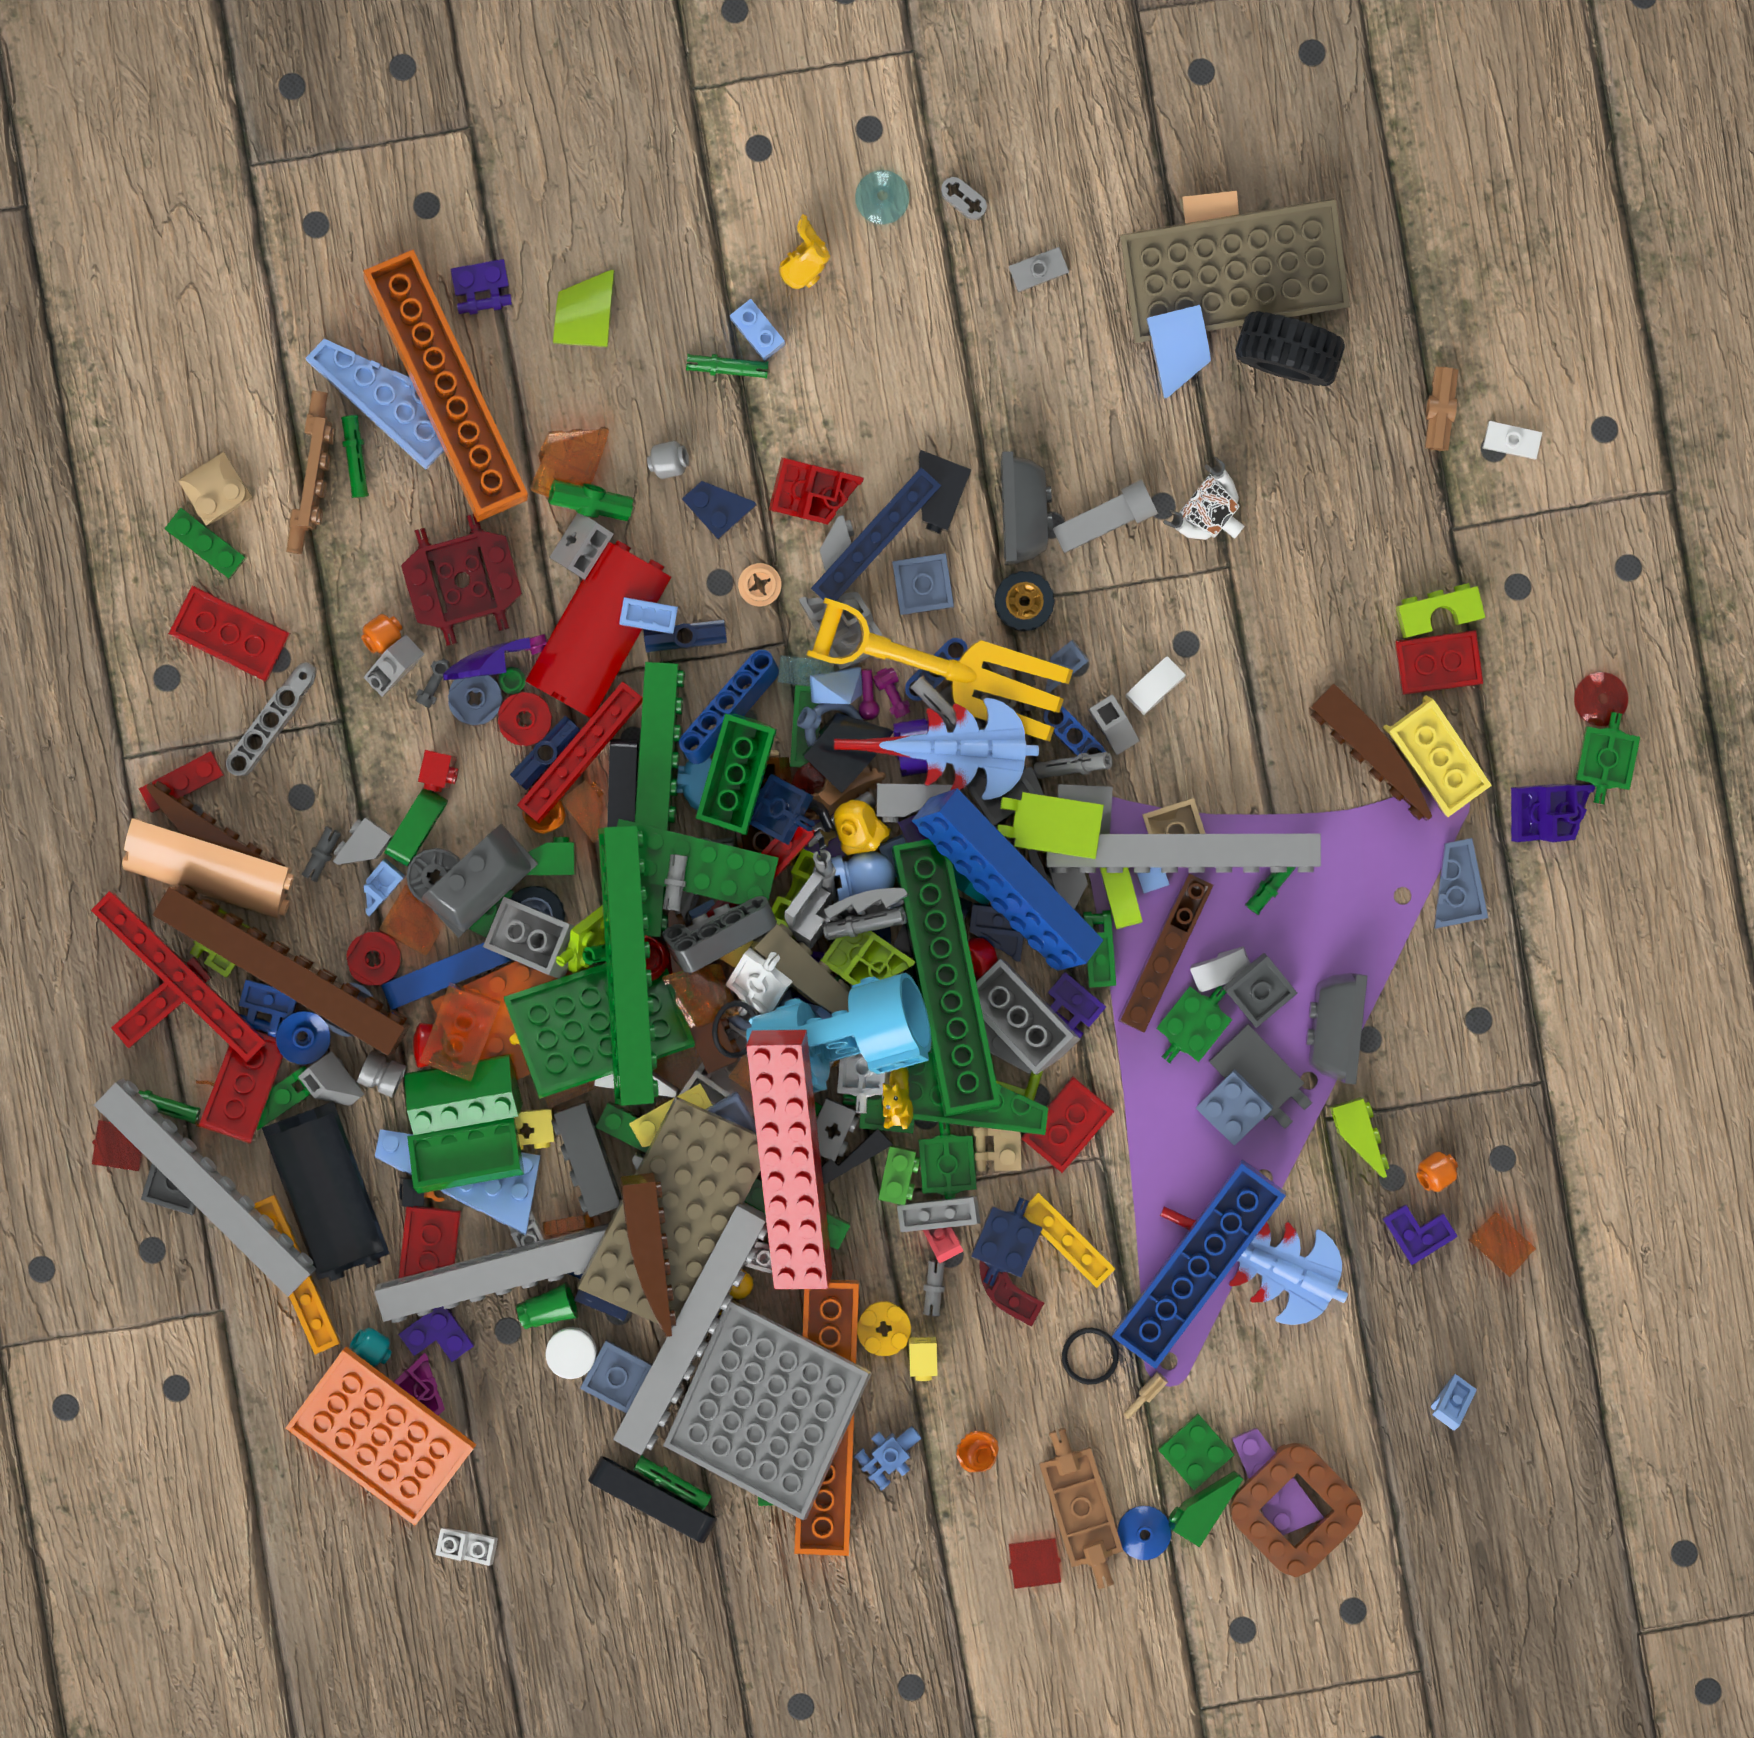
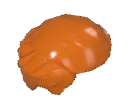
(552, 821)
(977, 1451)

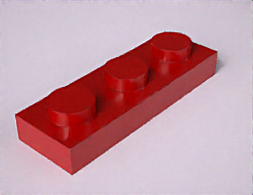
(186, 779)

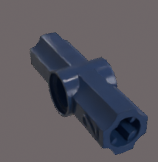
(703, 634)
(533, 766)

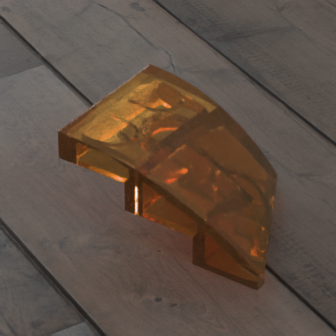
(569, 458)
(701, 994)

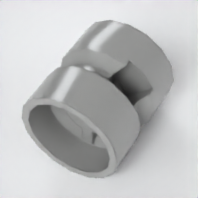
(381, 1074)

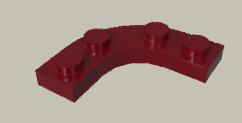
(1010, 1297)

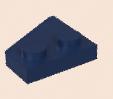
(717, 507)
(996, 929)

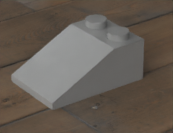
(904, 799)
(529, 937)

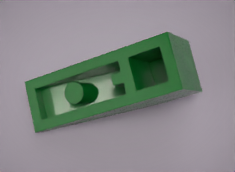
(555, 858)
(1200, 1512)

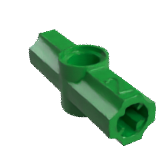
(590, 500)

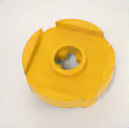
(892, 1315)

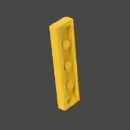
(1068, 1240)

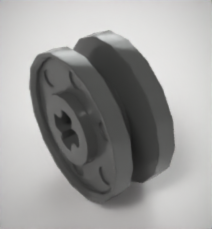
(423, 864)

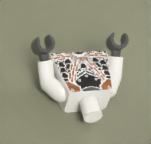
(1210, 507)

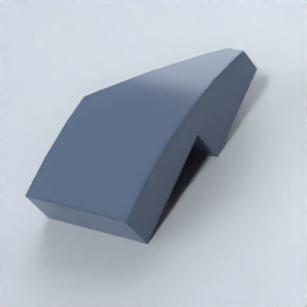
(1069, 657)

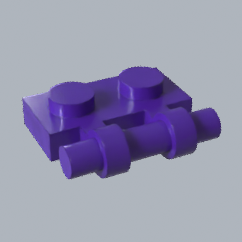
(481, 278)
(1077, 1001)

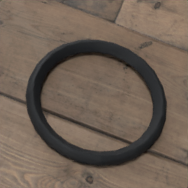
(715, 1028)
(1115, 1356)

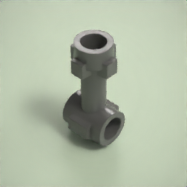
(426, 697)

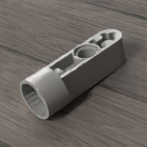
(1131, 505)

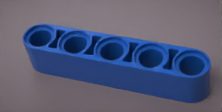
(730, 694)
(440, 974)

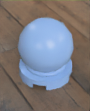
(863, 873)

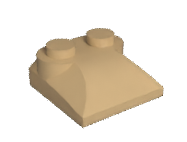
(215, 489)
(1175, 819)

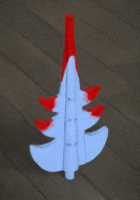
(996, 749)
(1307, 1279)

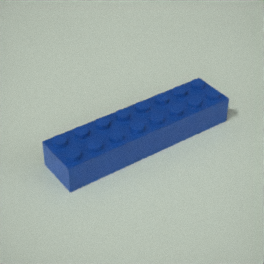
(1007, 880)
(1199, 1264)

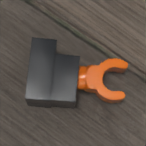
(409, 1197)

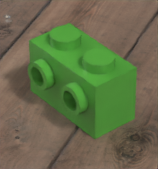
(897, 1175)

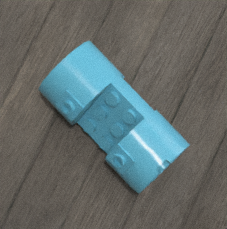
(883, 1023)

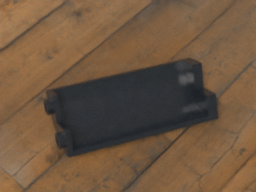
(326, 1191)

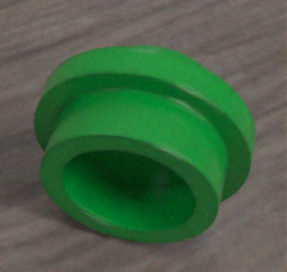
(512, 681)

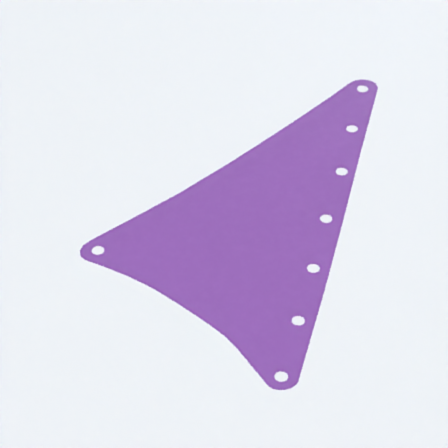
(1313, 929)

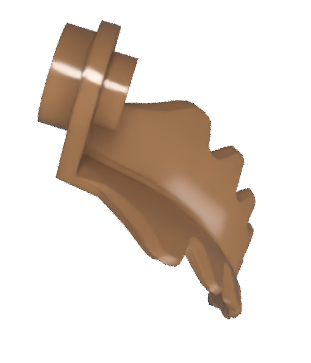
(832, 797)

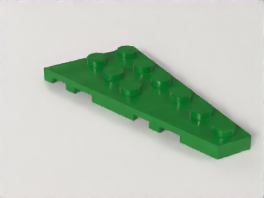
(1013, 1114)

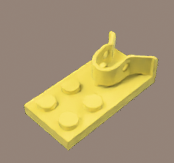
(1438, 756)

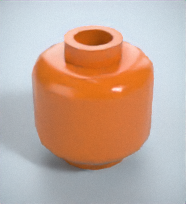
(381, 633)
(1437, 1171)

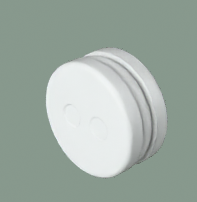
(571, 1352)

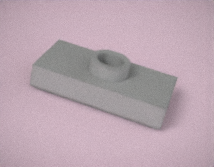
(1038, 269)

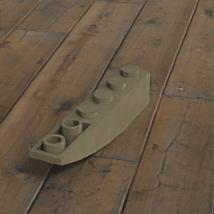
(809, 977)

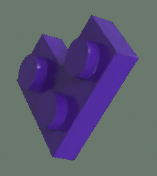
(1418, 1240)
(438, 1327)

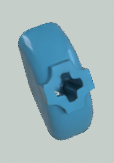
(692, 781)

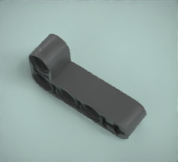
(719, 936)

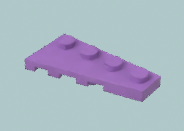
(1290, 1506)

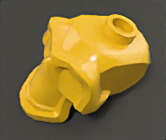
(808, 259)
(859, 827)

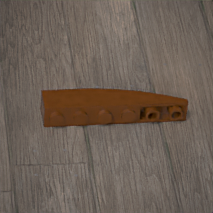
(1369, 745)
(201, 825)
(1165, 953)
(702, 1036)
(647, 1243)

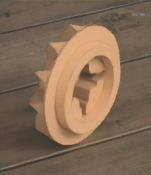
(762, 572)

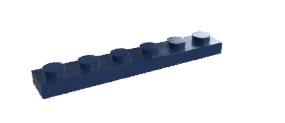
(876, 536)

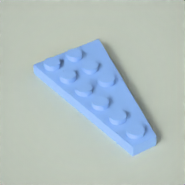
(382, 396)
(503, 1199)

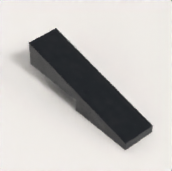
(872, 1145)

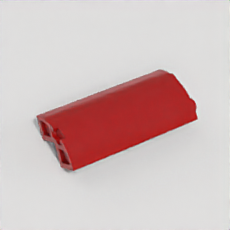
(588, 640)

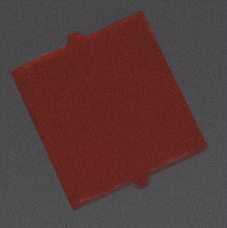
(114, 1149)
(1034, 1563)

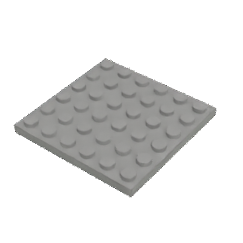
(767, 1409)

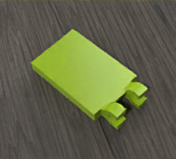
(1054, 825)

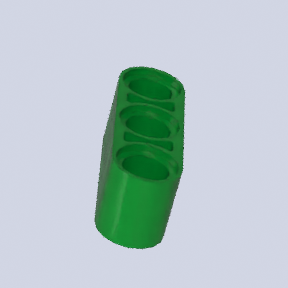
(416, 826)

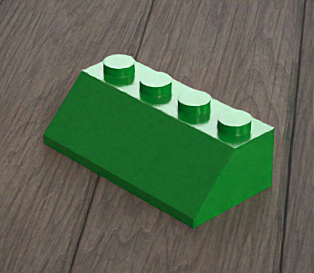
(736, 773)
(447, 1101)

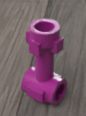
(885, 680)

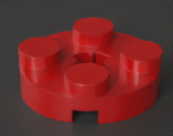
(540, 717)
(358, 961)

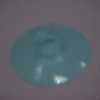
(877, 210)

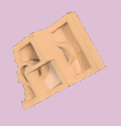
(1210, 206)

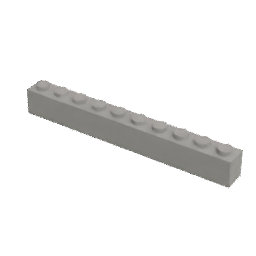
(1196, 853)
(205, 1186)
(488, 1275)
(691, 1329)

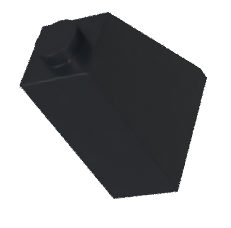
(943, 503)

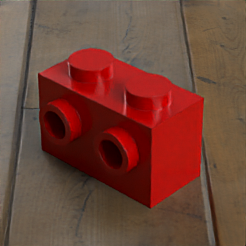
(438, 771)

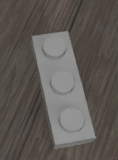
(938, 1214)

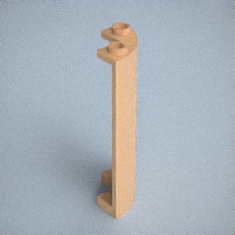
(207, 868)

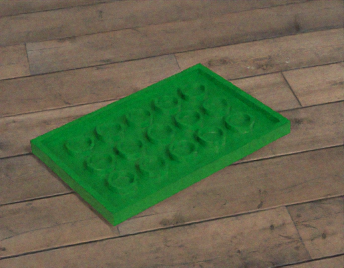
(568, 1033)

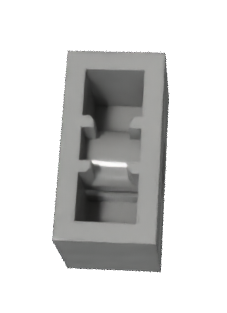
(581, 545)
(836, 1113)

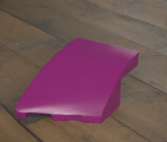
(421, 1384)

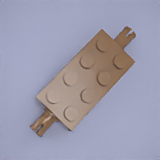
(318, 462)
(1081, 1507)

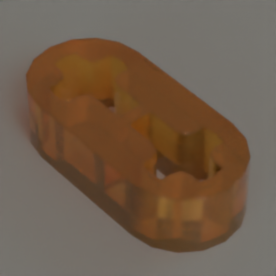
(567, 1224)

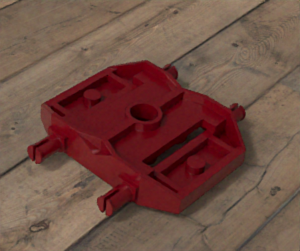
(459, 557)

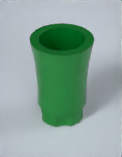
(548, 1307)

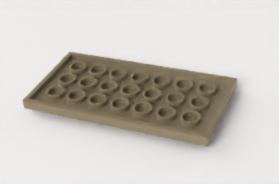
(1236, 265)
(703, 1174)

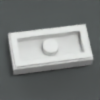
(1512, 440)

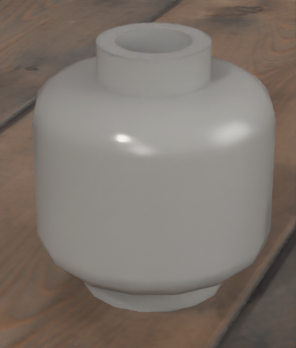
(668, 459)

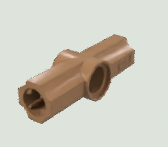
(1441, 408)

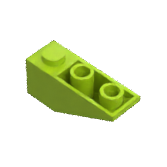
(1354, 1126)

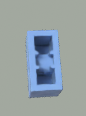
(757, 330)

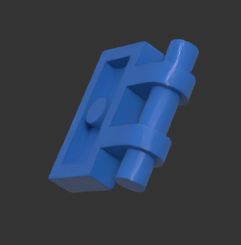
(268, 1000)

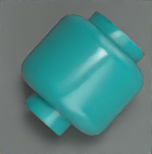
(371, 1346)

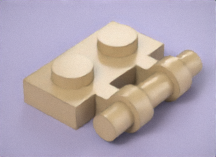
(1006, 1149)

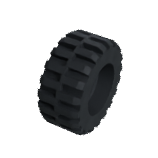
(1290, 348)

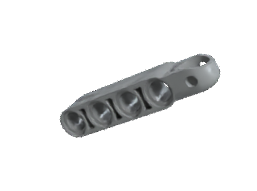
(299, 687)

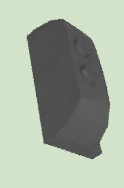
(1024, 508)
(479, 880)
(1337, 1026)

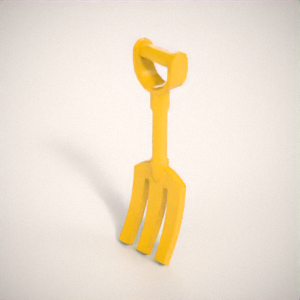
(964, 674)

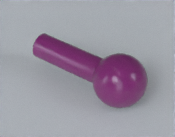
(868, 708)

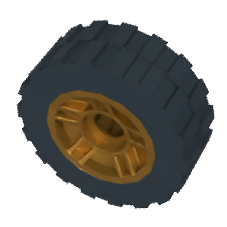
(1030, 586)

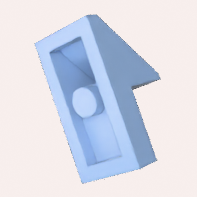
(1453, 1402)

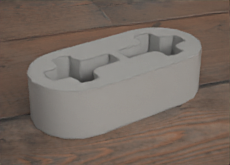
(960, 204)

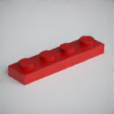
(153, 1009)

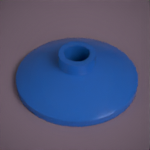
(308, 1049)
(1141, 1519)

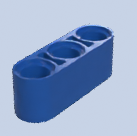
(934, 681)
(1069, 722)

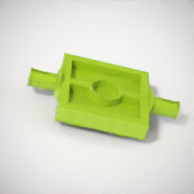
(585, 934)

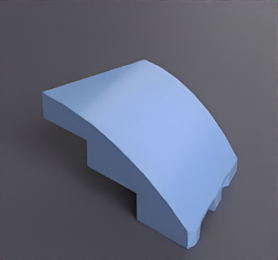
(1178, 346)

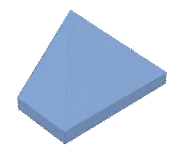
(836, 686)

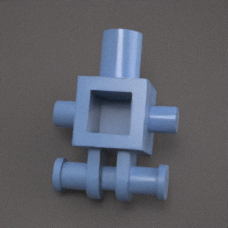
(890, 1454)

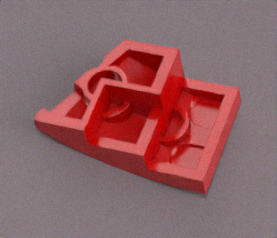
(811, 490)

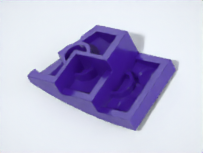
(485, 661)
(1548, 811)

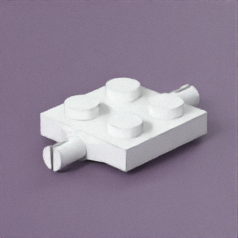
(758, 982)
(859, 1081)

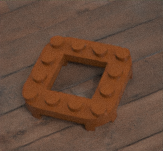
(1267, 1481)

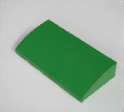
(465, 1155)

